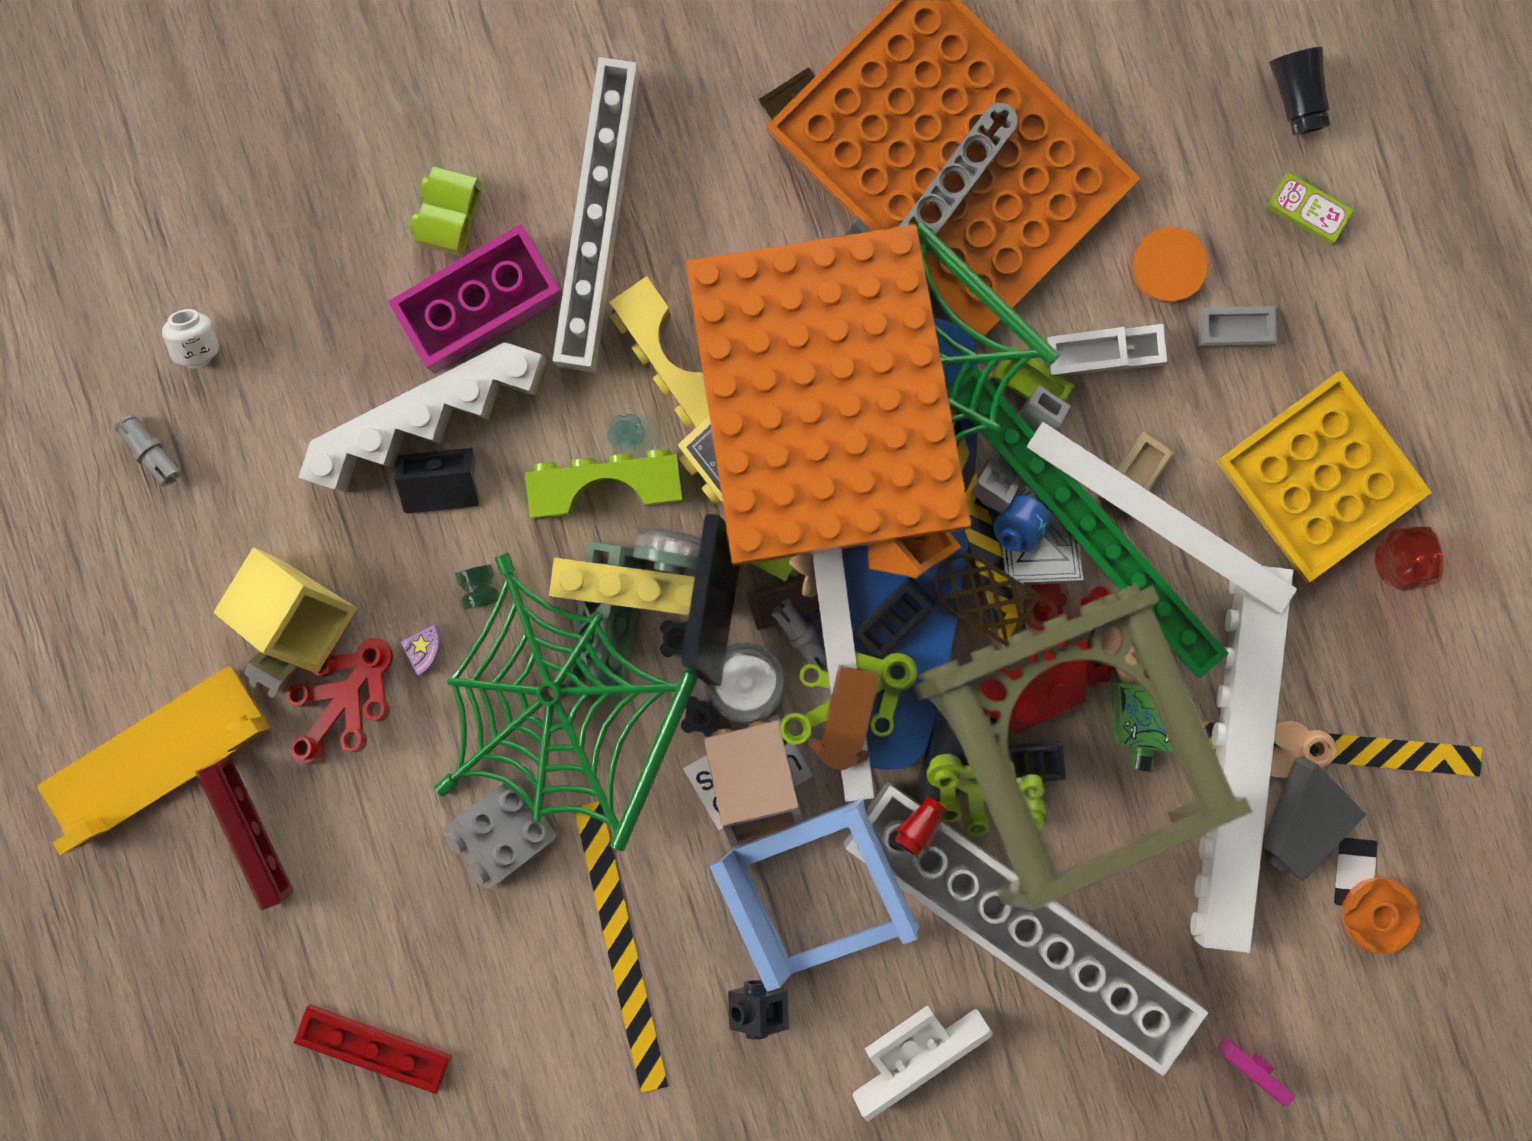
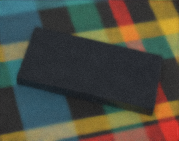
(711, 604)

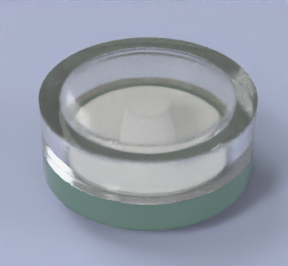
(668, 549)
(749, 685)

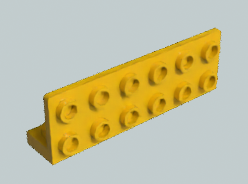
(152, 758)

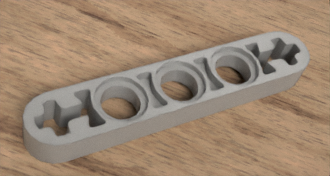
(967, 169)

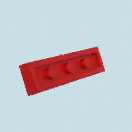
(372, 1049)

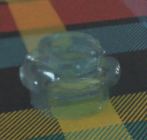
(620, 423)

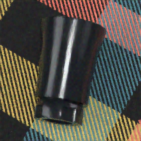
(1303, 89)

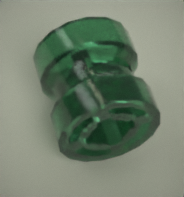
(477, 584)

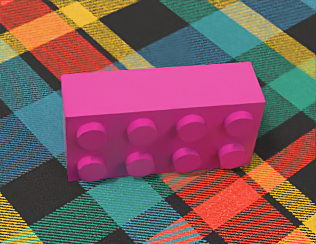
(476, 299)

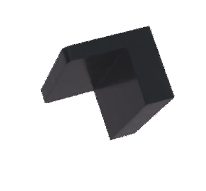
(436, 480)

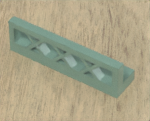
(617, 622)

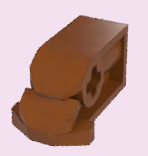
(847, 718)

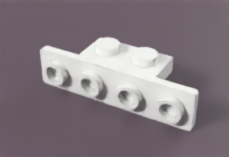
(914, 1055)

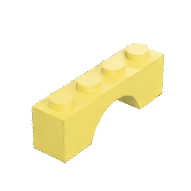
(643, 315)
(621, 586)

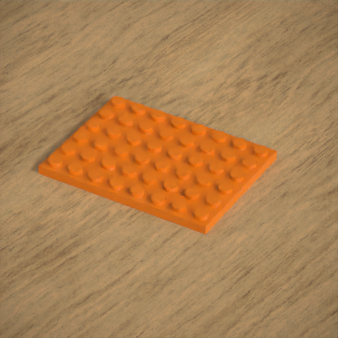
(900, 107)
(826, 395)

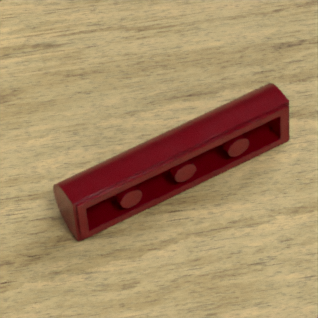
(245, 832)

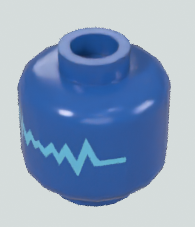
(1022, 524)

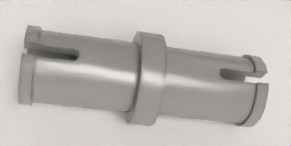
(147, 450)
(800, 633)

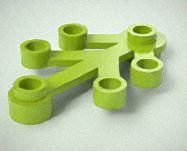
(889, 700)
(949, 773)

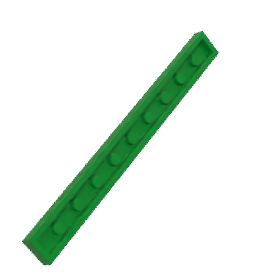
(1092, 528)

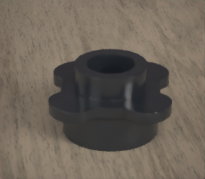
(670, 631)
(692, 723)

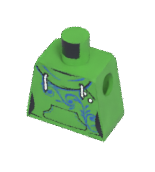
(1137, 725)

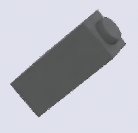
(1308, 820)

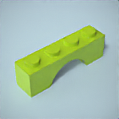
(556, 490)

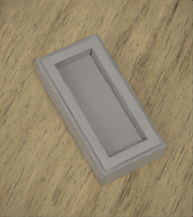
(1237, 326)

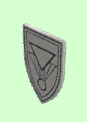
(1051, 562)

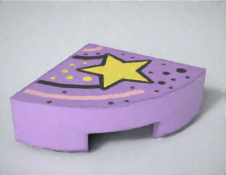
(423, 648)

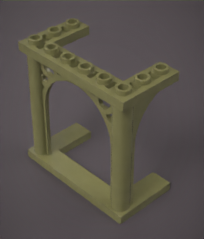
(960, 700)

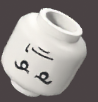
(190, 338)

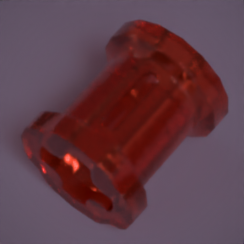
(1043, 601)

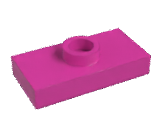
(1257, 1070)

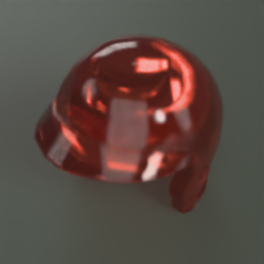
(1410, 558)

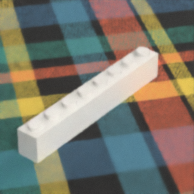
(596, 215)

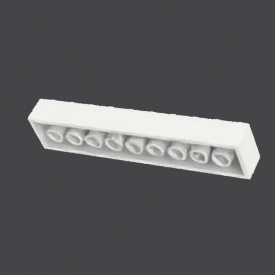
(1041, 944)

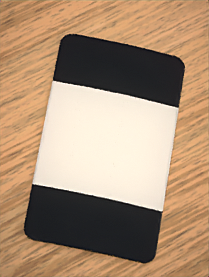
(1354, 865)

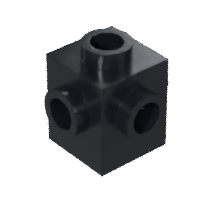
(758, 1011)

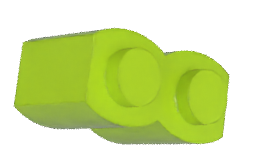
(446, 211)

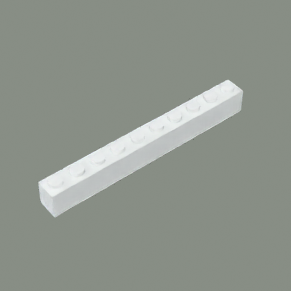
(1245, 753)

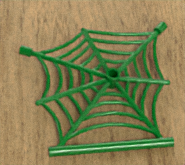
(995, 303)
(656, 755)

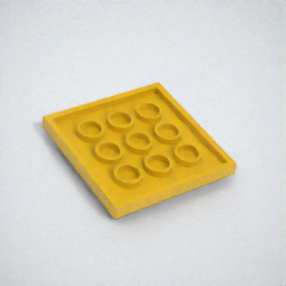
(1323, 476)

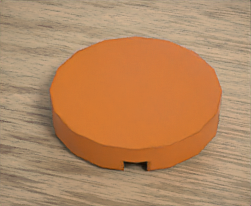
(1170, 265)
(1380, 915)

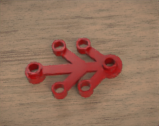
(344, 697)

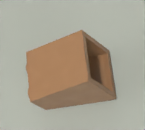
(752, 781)

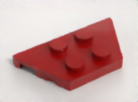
(1045, 695)

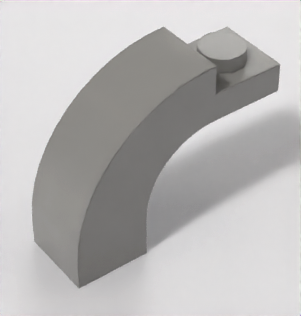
(997, 480)

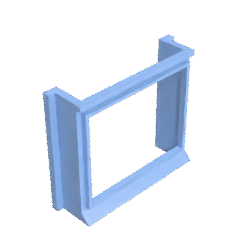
(755, 922)

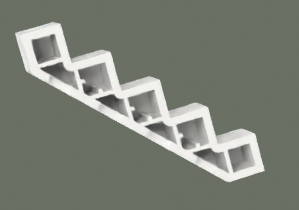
(420, 413)

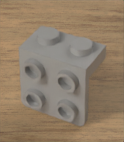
(497, 835)

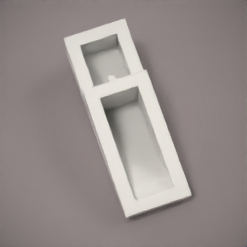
(1109, 350)

